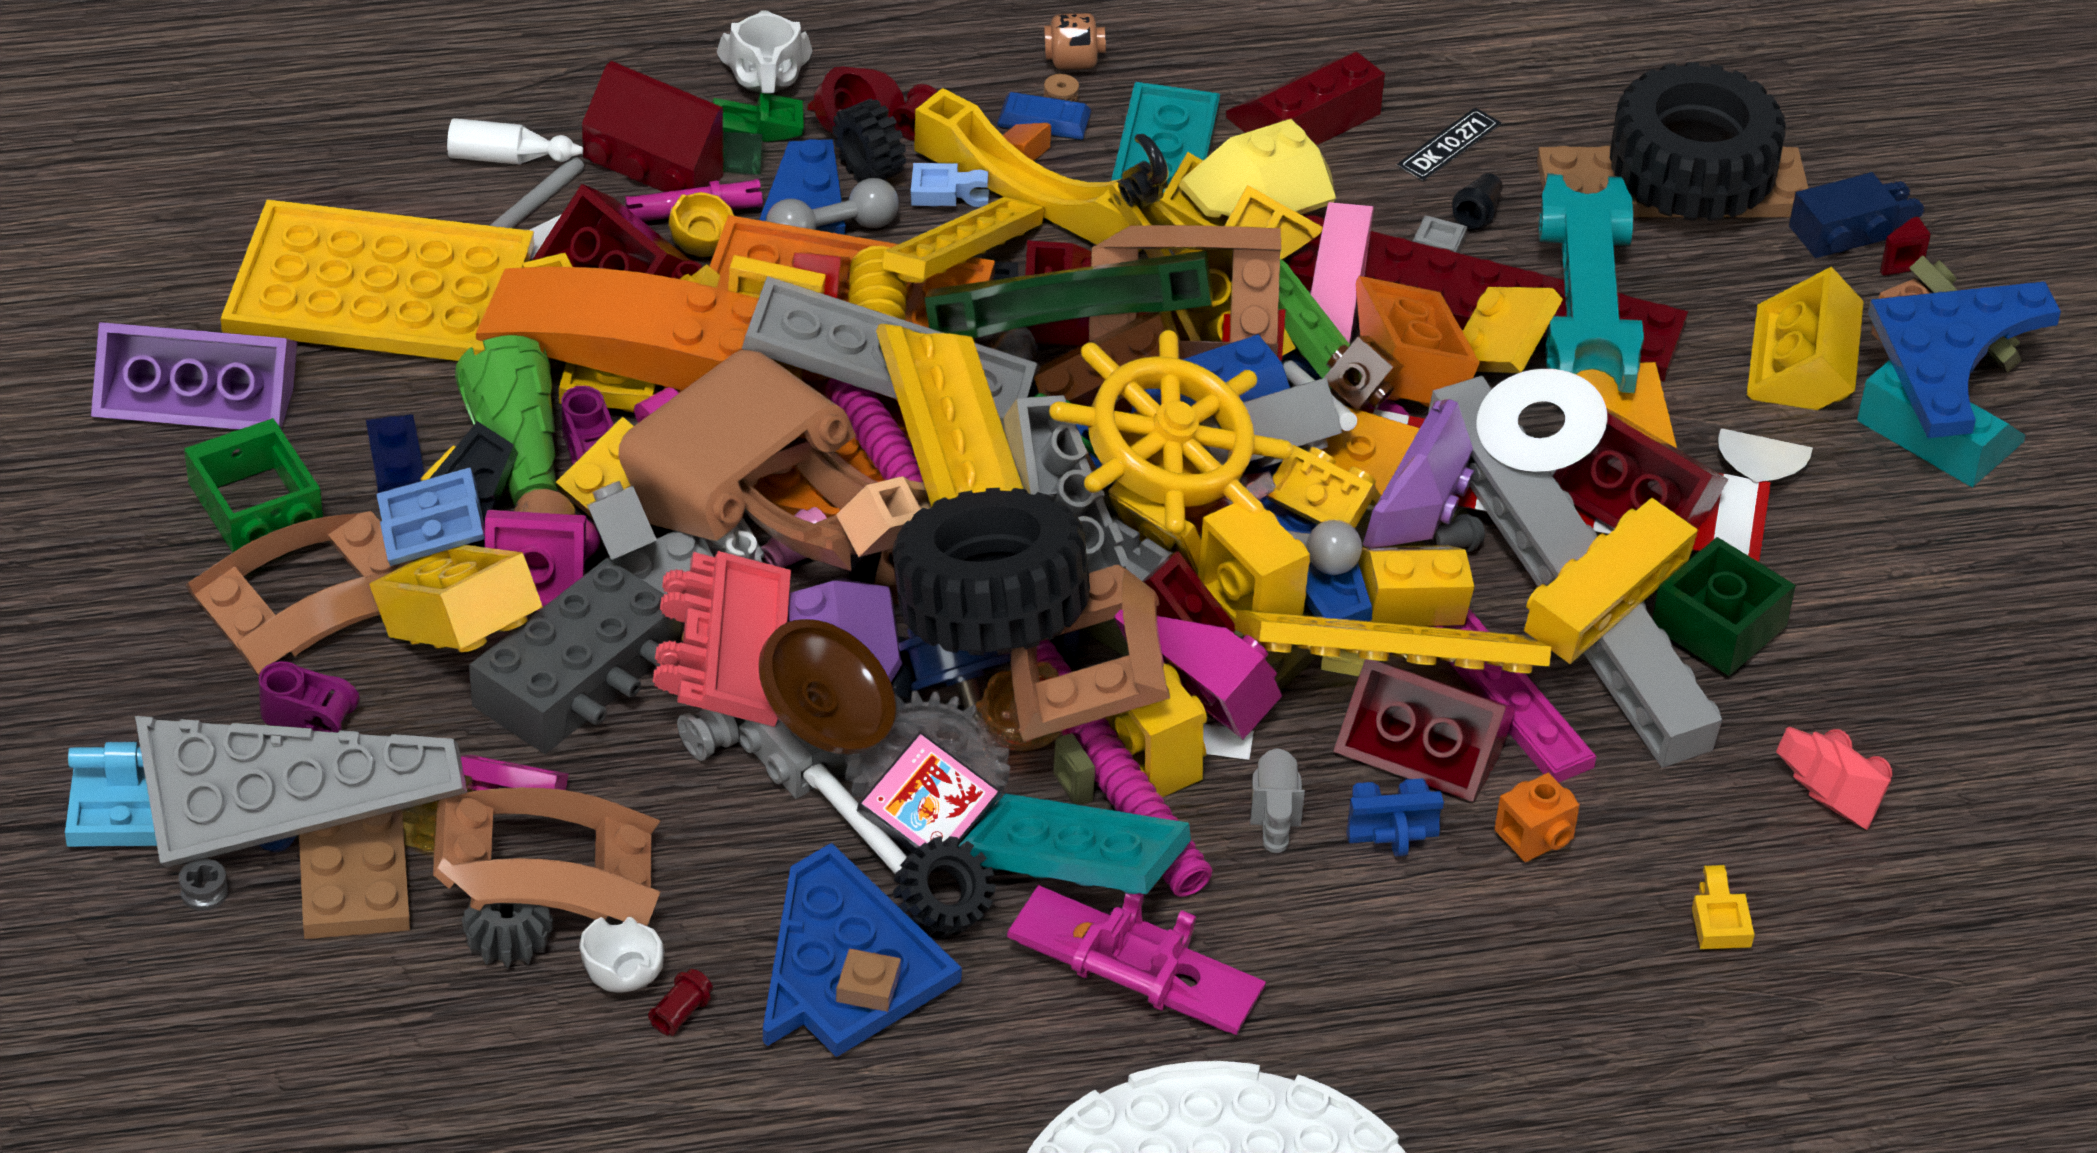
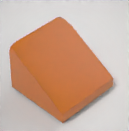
(1030, 138)

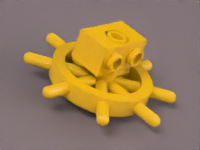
(1161, 446)

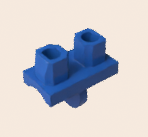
(1394, 818)

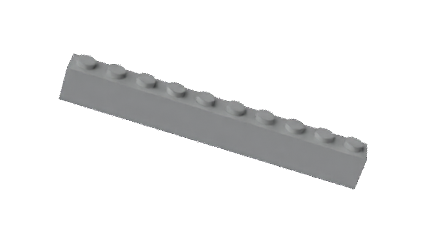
(1634, 655)

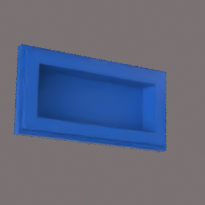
(1066, 117)

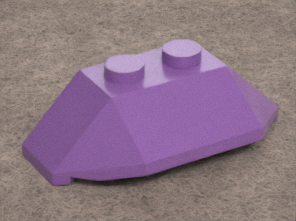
(1425, 482)
(859, 609)

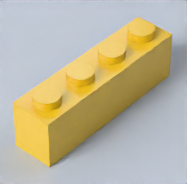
(1609, 579)

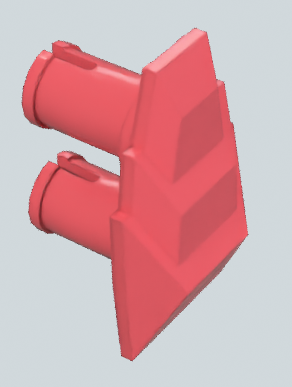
(1837, 773)

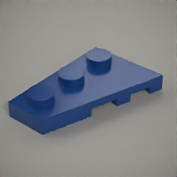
(808, 175)

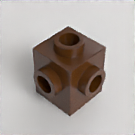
(1376, 368)

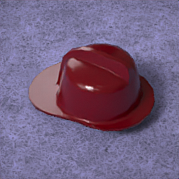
(850, 86)

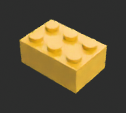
(457, 597)

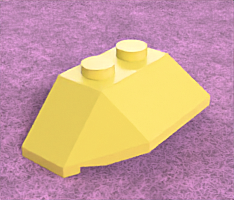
(1270, 159)

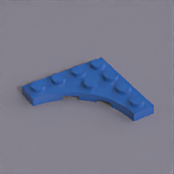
(1944, 335)

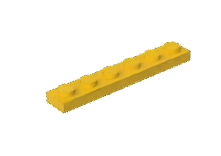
(961, 239)

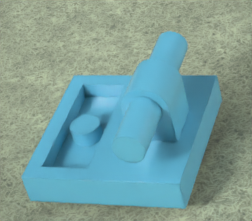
(108, 797)

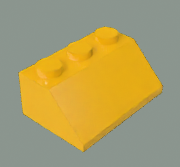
(1807, 344)

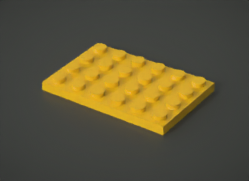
(370, 279)

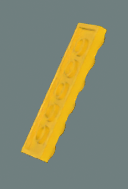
(1378, 639)

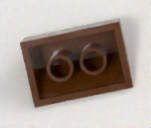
(1080, 382)

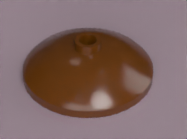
(827, 687)

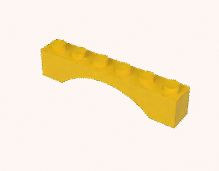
(959, 132)

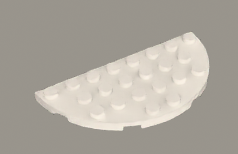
(1216, 1111)

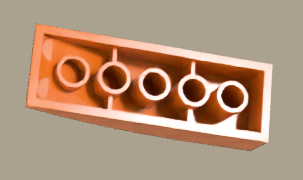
(621, 321)

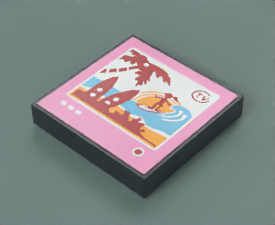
(927, 796)

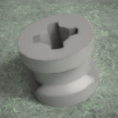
(707, 731)

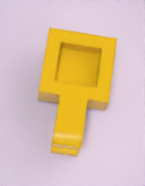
(1721, 917)

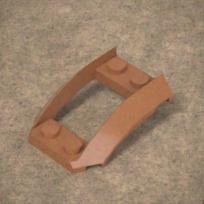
(1252, 282)
(832, 477)
(249, 621)
(1105, 687)
(613, 888)

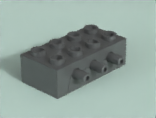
(573, 657)

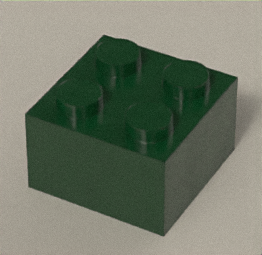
(1723, 605)

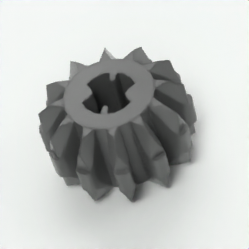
(507, 931)

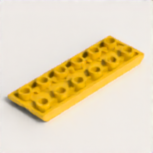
(948, 412)

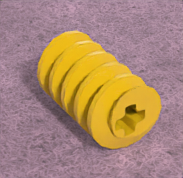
(874, 286)

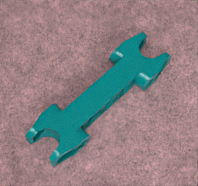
(1591, 330)

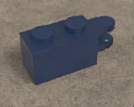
(1850, 213)

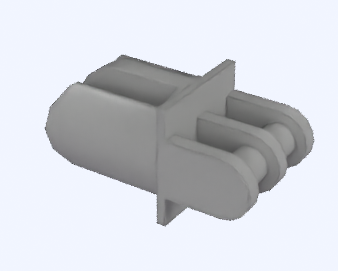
(1277, 798)

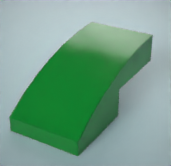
(772, 116)

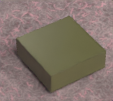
(1074, 769)

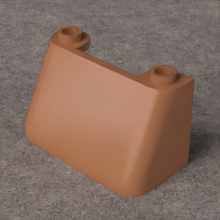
(716, 433)

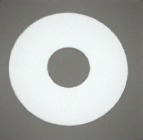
(1508, 444)

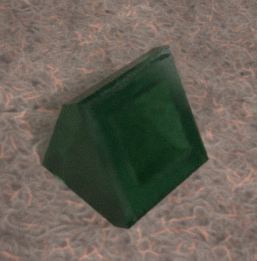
(743, 152)

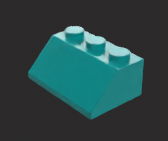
(1964, 456)

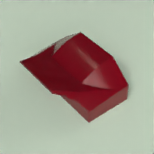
(1184, 594)

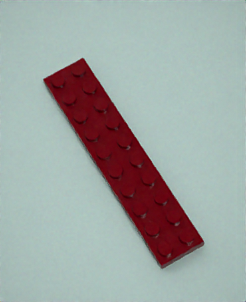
(1466, 278)

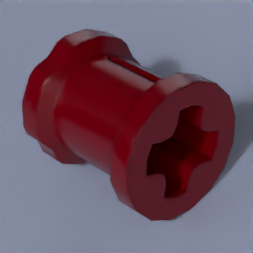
(915, 97)

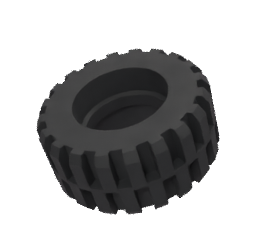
(1697, 141)
(991, 571)

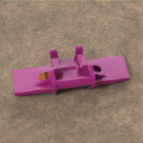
(1138, 956)

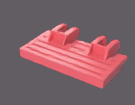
(728, 615)

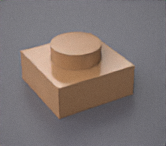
(868, 980)

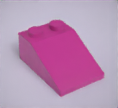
(1220, 670)

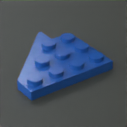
(824, 915)

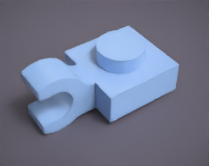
(942, 183)

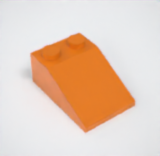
(1418, 333)

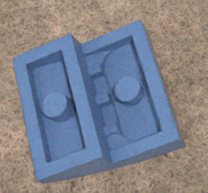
(431, 516)

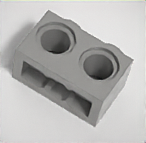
(620, 519)

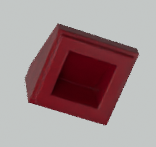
(1905, 247)

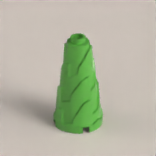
(511, 394)

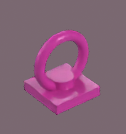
(551, 544)

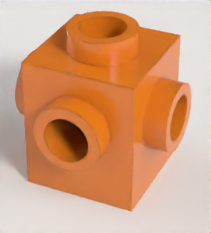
(1537, 817)

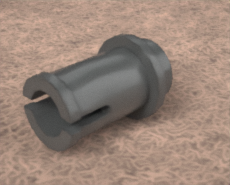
(1463, 532)

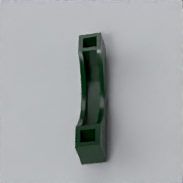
(1106, 289)

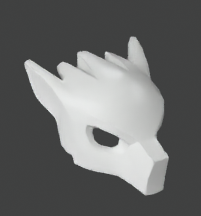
(765, 52)

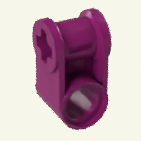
(583, 419)
(303, 698)

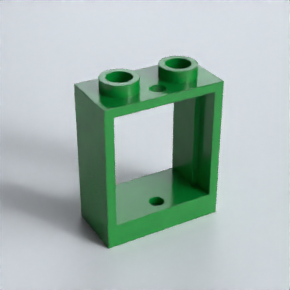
(261, 449)

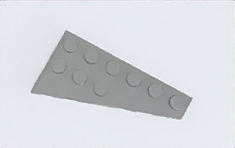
(263, 783)

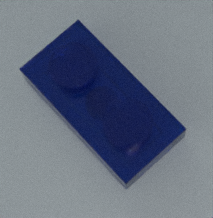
(394, 451)

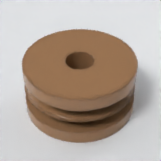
(1061, 87)

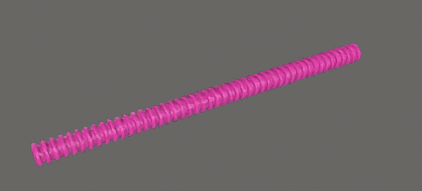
(1114, 766)

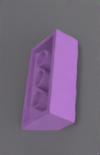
(191, 376)

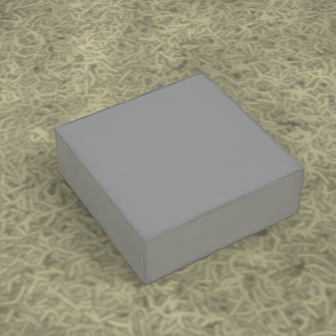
(1441, 234)

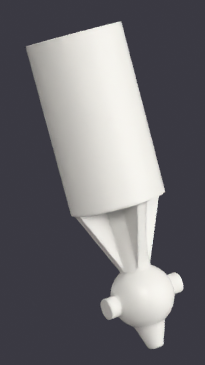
(504, 143)

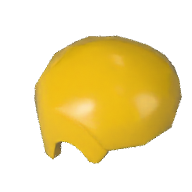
(698, 223)

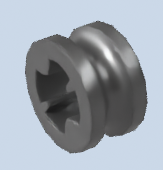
(191, 879)

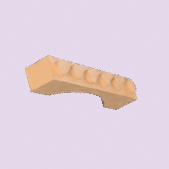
(881, 511)

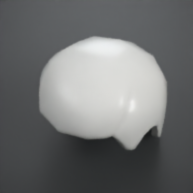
(621, 955)

